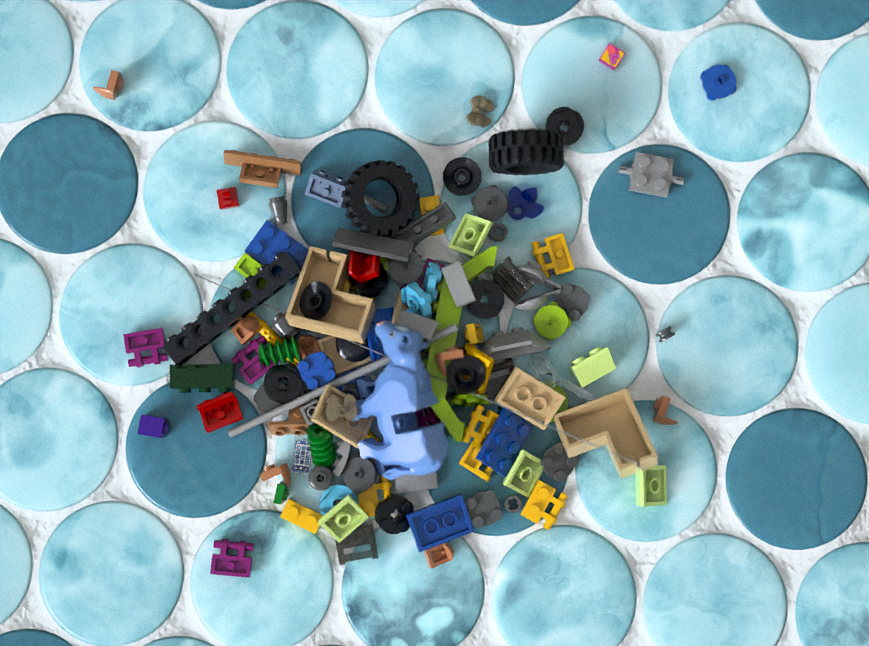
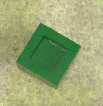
(281, 493)

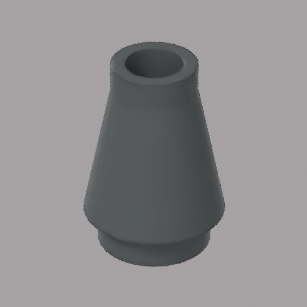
(279, 209)

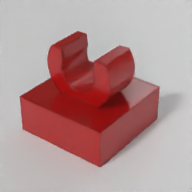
(227, 198)

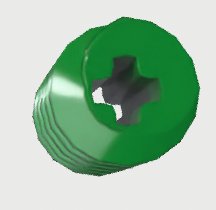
(278, 351)
(321, 445)

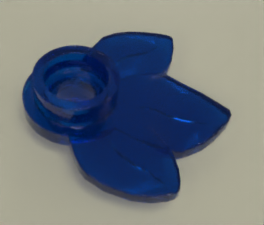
(525, 201)

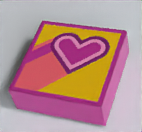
(611, 56)

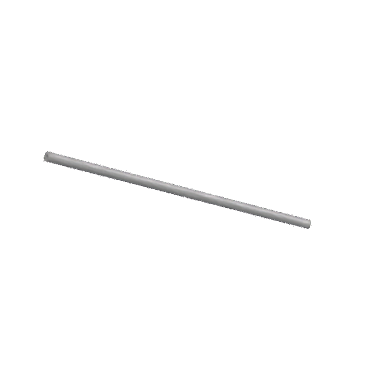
(336, 383)

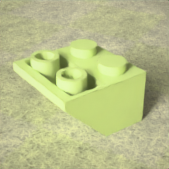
(593, 367)

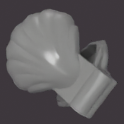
(533, 273)

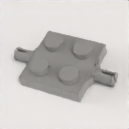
(651, 174)

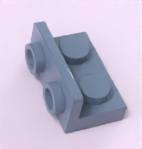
(326, 187)

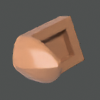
(114, 84)
(246, 329)
(308, 345)
(450, 354)
(660, 407)
(272, 471)
(439, 555)

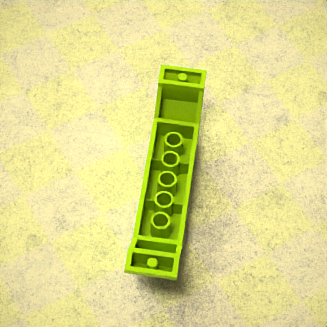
(447, 315)

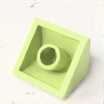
(470, 235)
(524, 473)
(651, 486)
(343, 518)

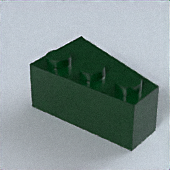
(202, 377)

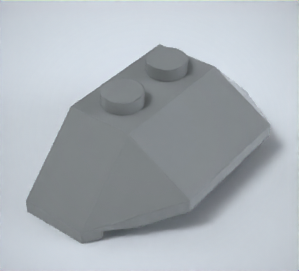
(513, 344)

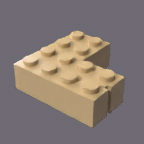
(349, 313)
(611, 423)

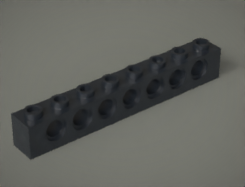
(174, 344)

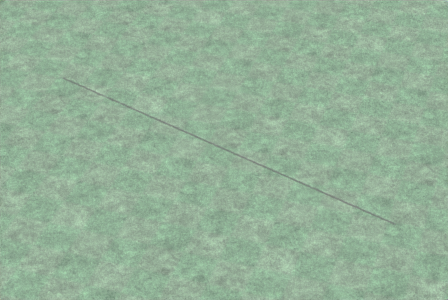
(446, 382)

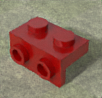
(363, 266)
(220, 411)

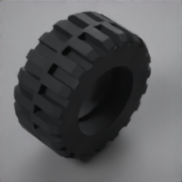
(526, 152)
(405, 198)

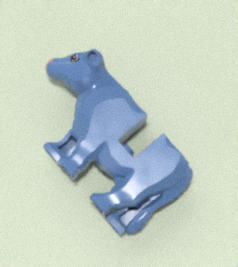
(393, 399)

